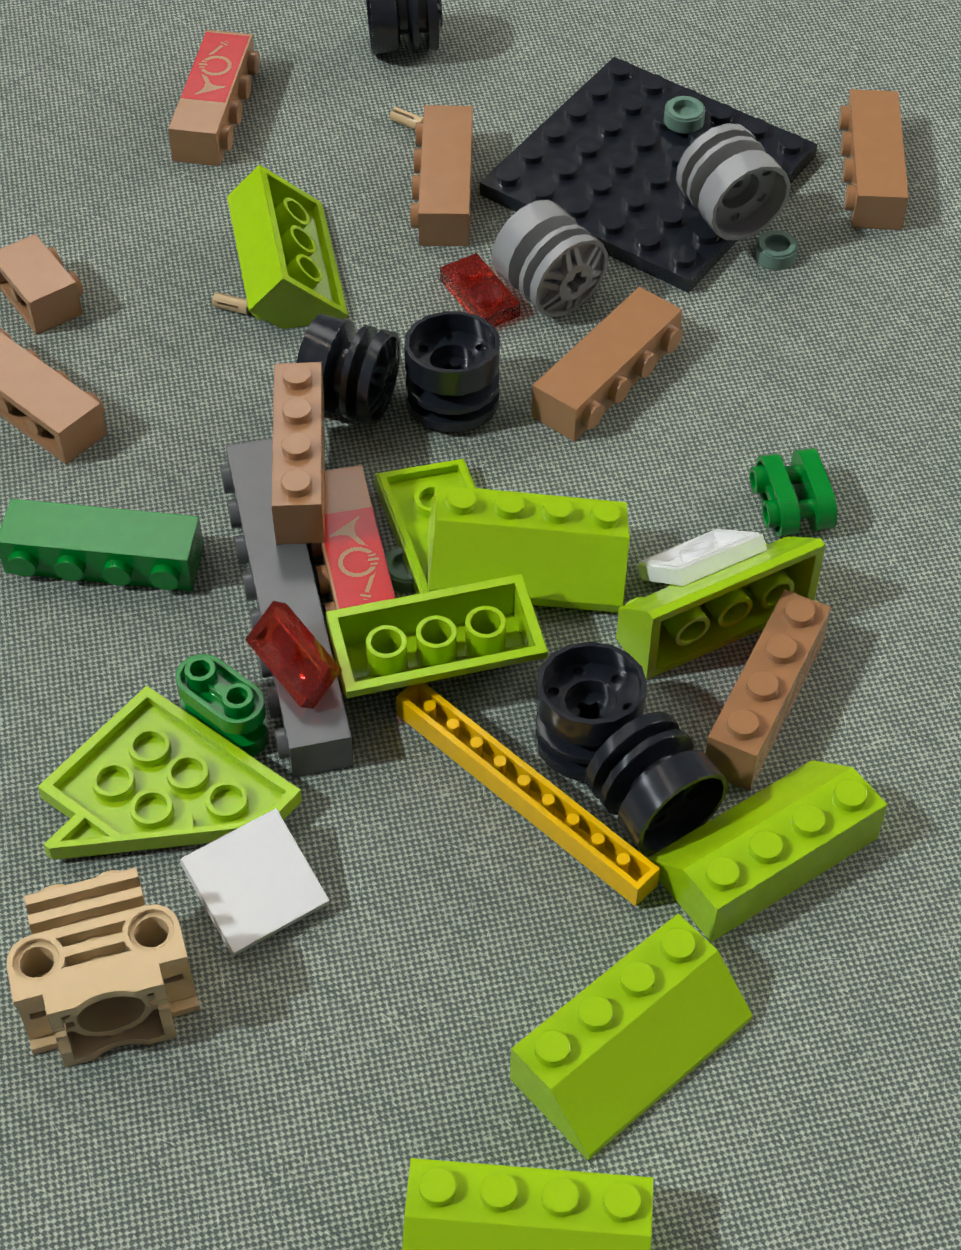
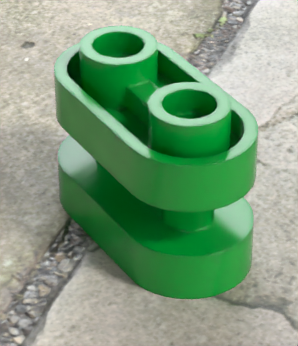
(779, 502)
(223, 701)

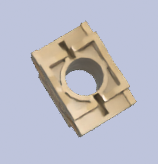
(99, 968)

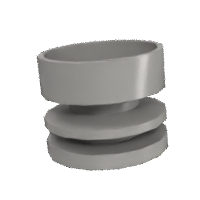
(733, 181)
(549, 258)

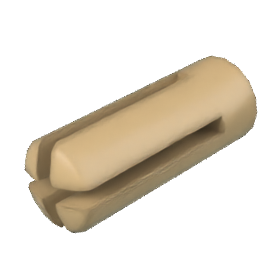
(404, 117)
(230, 303)

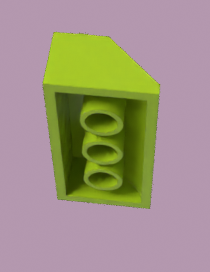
(284, 252)
(562, 545)
(718, 608)
(434, 635)
(770, 845)
(630, 1036)
(524, 1208)

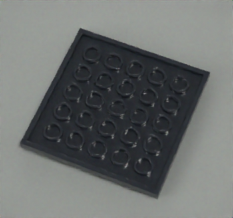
(616, 171)

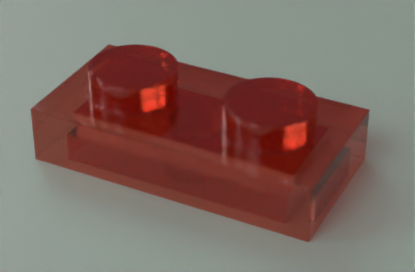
(479, 290)
(293, 655)

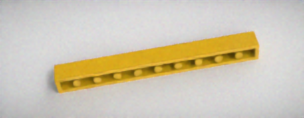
(529, 793)

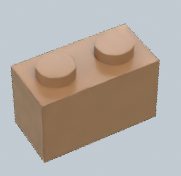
(39, 284)

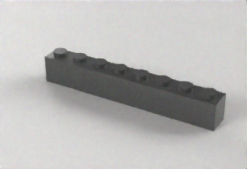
(310, 738)

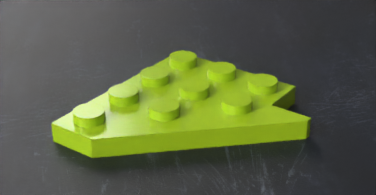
(157, 783)

